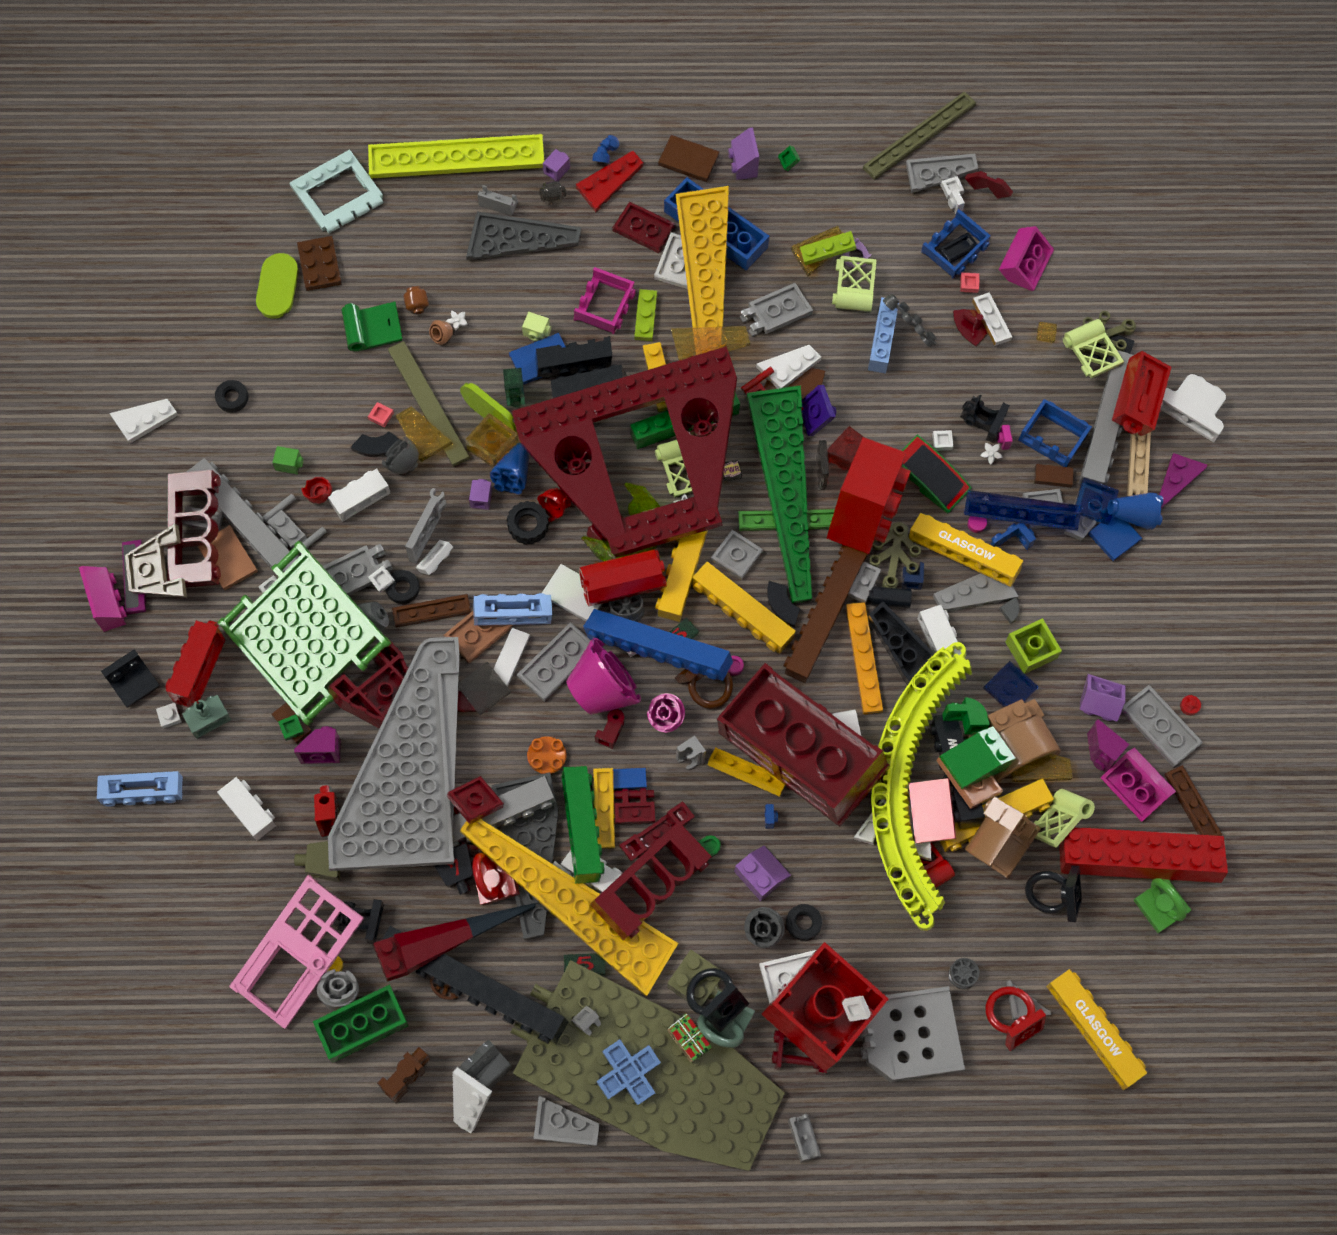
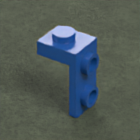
(1024, 535)

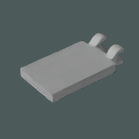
(776, 310)
(425, 526)
(354, 568)

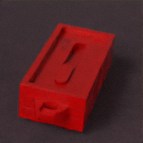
(1141, 394)
(195, 663)

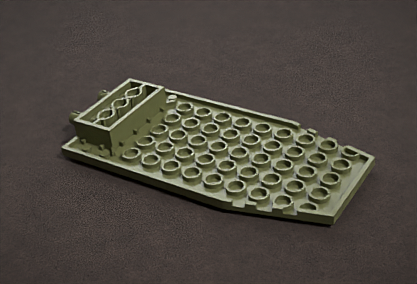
(699, 1109)

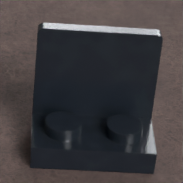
(130, 678)

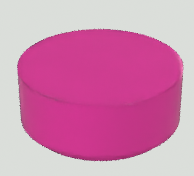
(977, 524)
(737, 666)

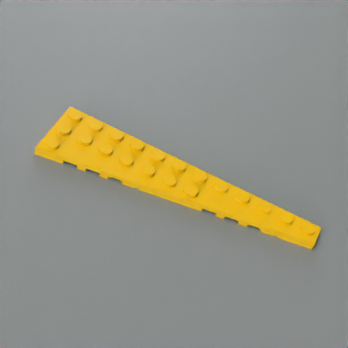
(704, 245)
(636, 959)

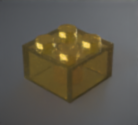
(491, 440)

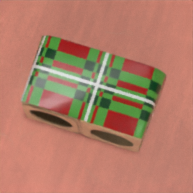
(689, 1038)

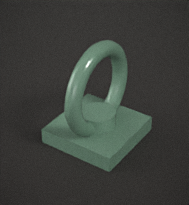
(732, 1034)

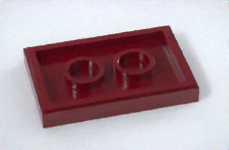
(643, 227)

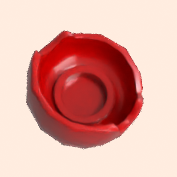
(317, 490)

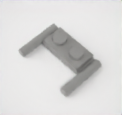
(287, 528)

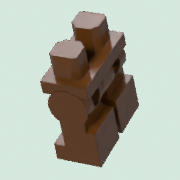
(406, 1073)

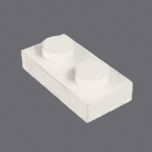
(434, 557)

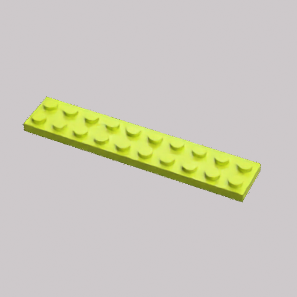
(455, 156)

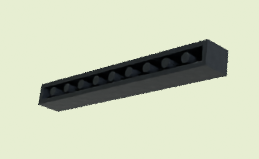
(492, 995)

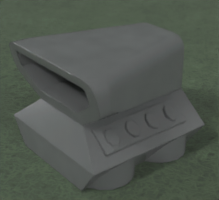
(486, 1065)

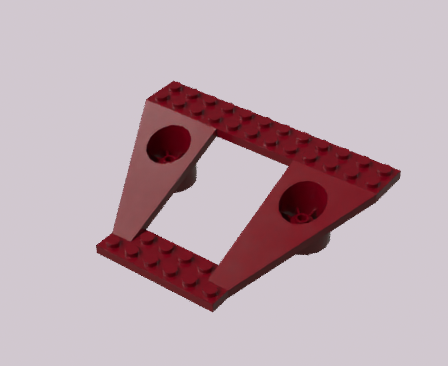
(695, 394)

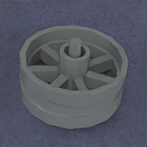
(626, 608)

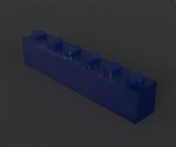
(1022, 510)

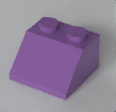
(744, 155)
(1102, 698)
(761, 872)

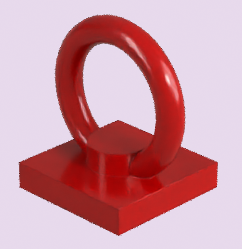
(491, 881)
(1024, 1026)

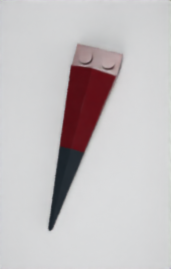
(415, 948)

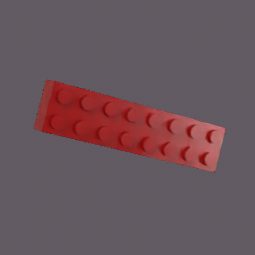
(1144, 854)

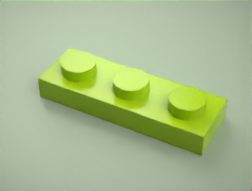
(828, 248)
(645, 315)

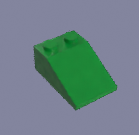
(978, 758)

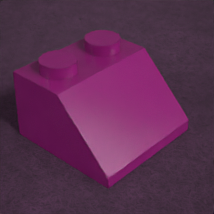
(1104, 746)
(320, 747)

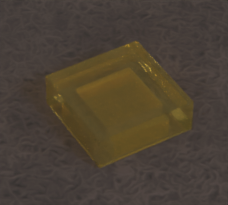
(1046, 332)

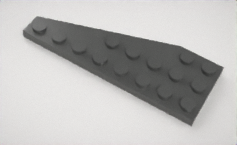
(539, 836)

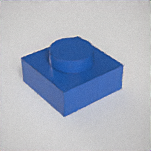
(771, 816)

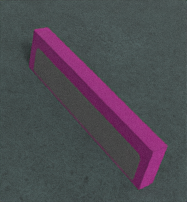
(133, 601)

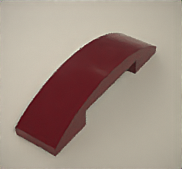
(640, 843)

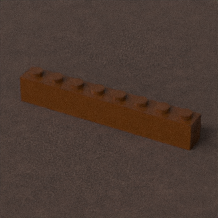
(825, 613)

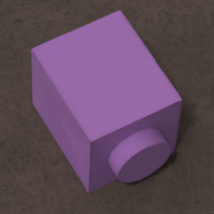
(556, 165)
(480, 494)

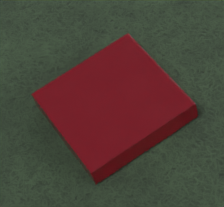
(475, 800)

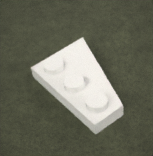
(790, 365)
(143, 419)

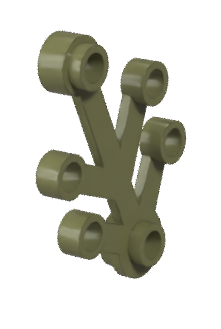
(1123, 328)
(896, 552)

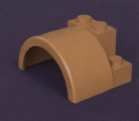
(1024, 733)
(1002, 837)

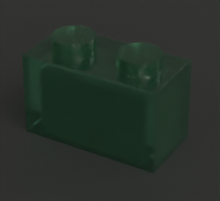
(514, 387)

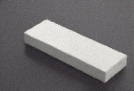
(511, 654)

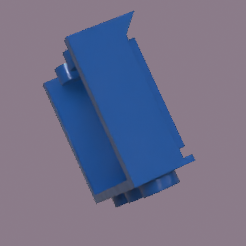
(937, 238)
(1063, 419)

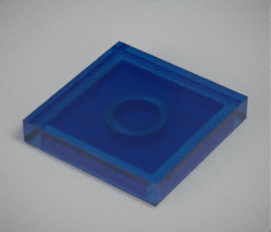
(1095, 499)
(1010, 685)

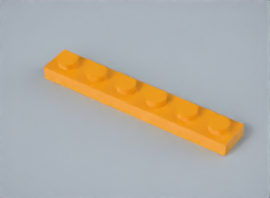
(864, 658)

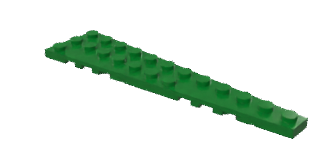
(779, 440)

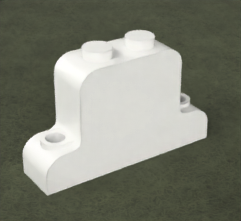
(1196, 406)

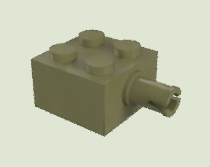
(686, 971)

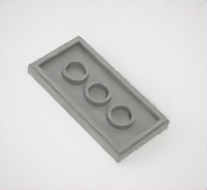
(554, 662)
(1161, 726)

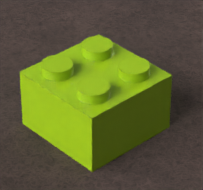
(1033, 646)

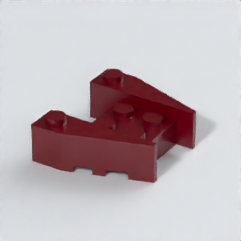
(377, 693)

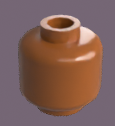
(415, 299)

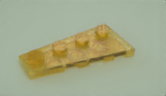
(700, 340)

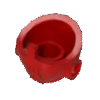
(555, 504)

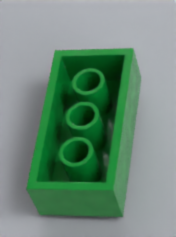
(360, 1023)

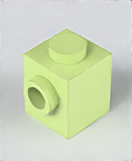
(536, 327)

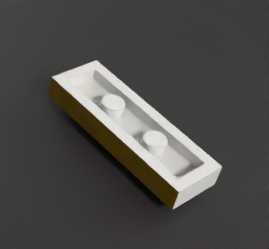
(992, 319)

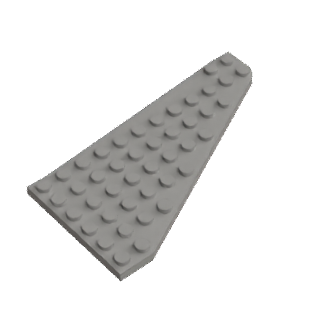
(399, 798)

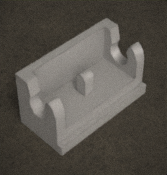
(497, 201)
(692, 751)
(804, 1138)

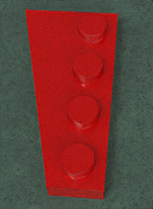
(602, 184)

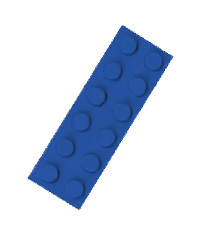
(744, 239)

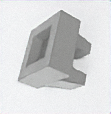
(585, 1019)

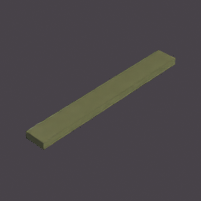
(919, 135)
(427, 401)

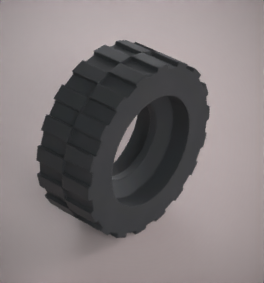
(527, 508)

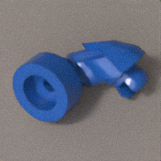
(610, 143)

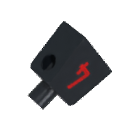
(459, 872)

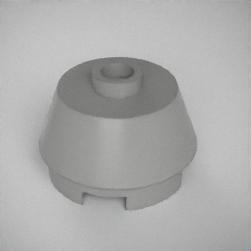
(337, 989)

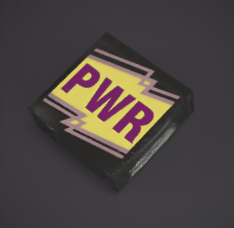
(732, 471)

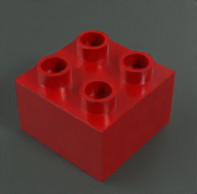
(869, 496)
(812, 1009)

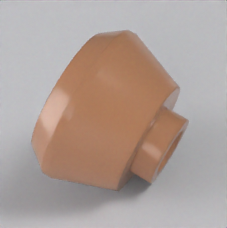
(440, 331)

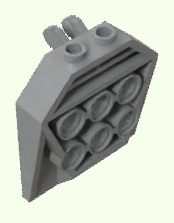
(939, 1021)

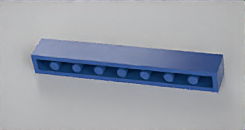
(658, 644)

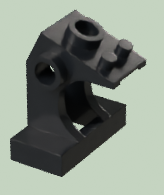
(995, 417)
(371, 921)

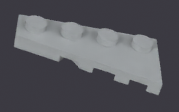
(931, 171)
(974, 592)

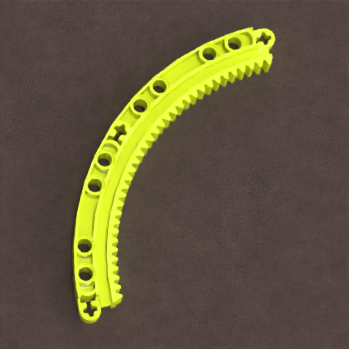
(896, 840)

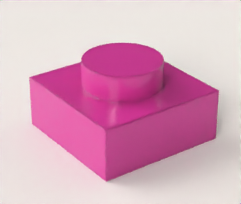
(1004, 437)

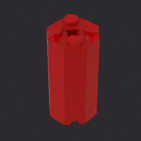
(622, 577)

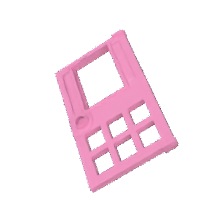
(301, 948)

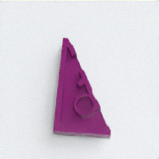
(1179, 474)

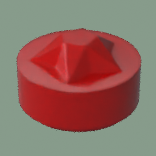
(1190, 705)

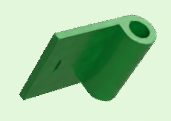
(371, 326)

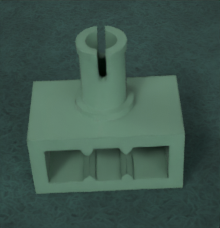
(206, 716)

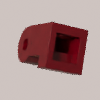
(612, 730)

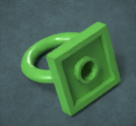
(1162, 904)

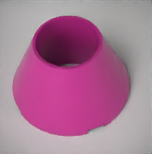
(601, 681)

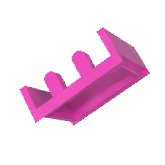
(614, 281)

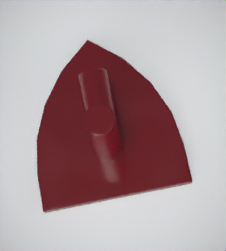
(970, 325)

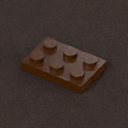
(319, 263)

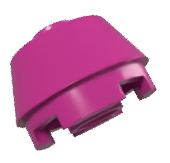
(666, 712)

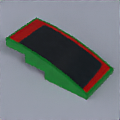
(934, 474)

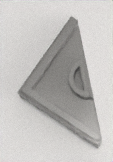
(1019, 1008)

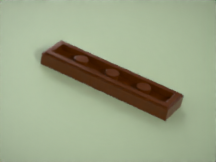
(431, 610)
(1192, 802)

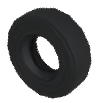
(231, 385)
(411, 594)
(795, 931)

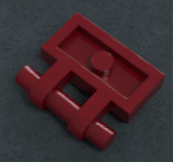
(634, 812)

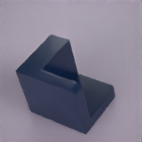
(913, 581)

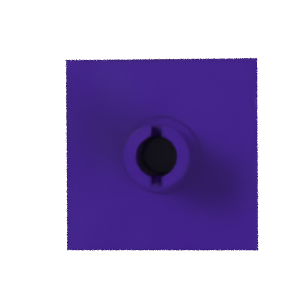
(817, 410)

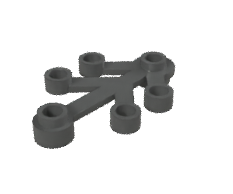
(915, 320)

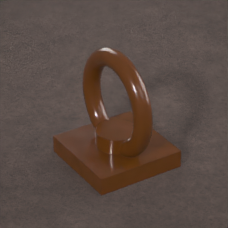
(691, 678)

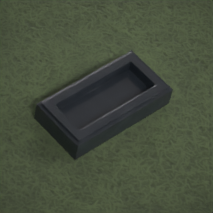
(957, 248)

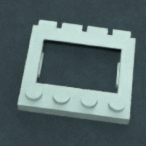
(331, 170)

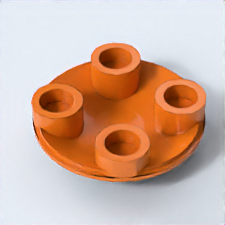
(546, 755)

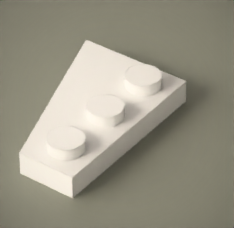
(468, 1100)

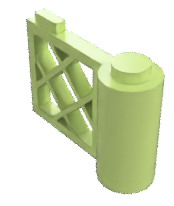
(850, 297)
(1086, 336)
(670, 454)
(1068, 806)

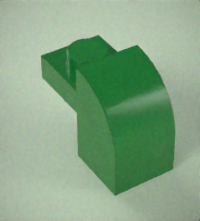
(970, 713)

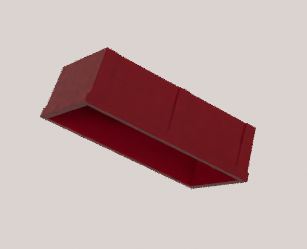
(802, 745)

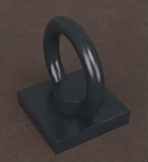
(1070, 892)
(724, 1006)

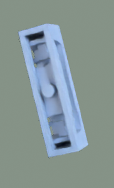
(882, 338)
(512, 609)
(110, 792)

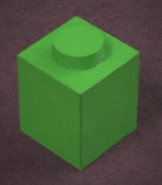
(287, 460)

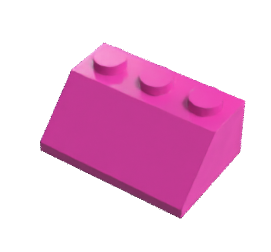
(1026, 258)
(103, 597)
(1138, 784)

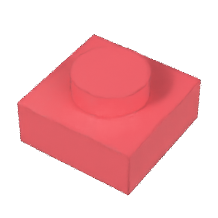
(969, 282)
(380, 414)

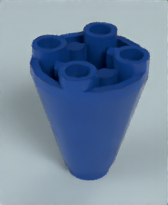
(511, 471)
(1138, 509)

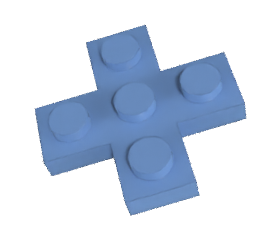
(628, 1072)

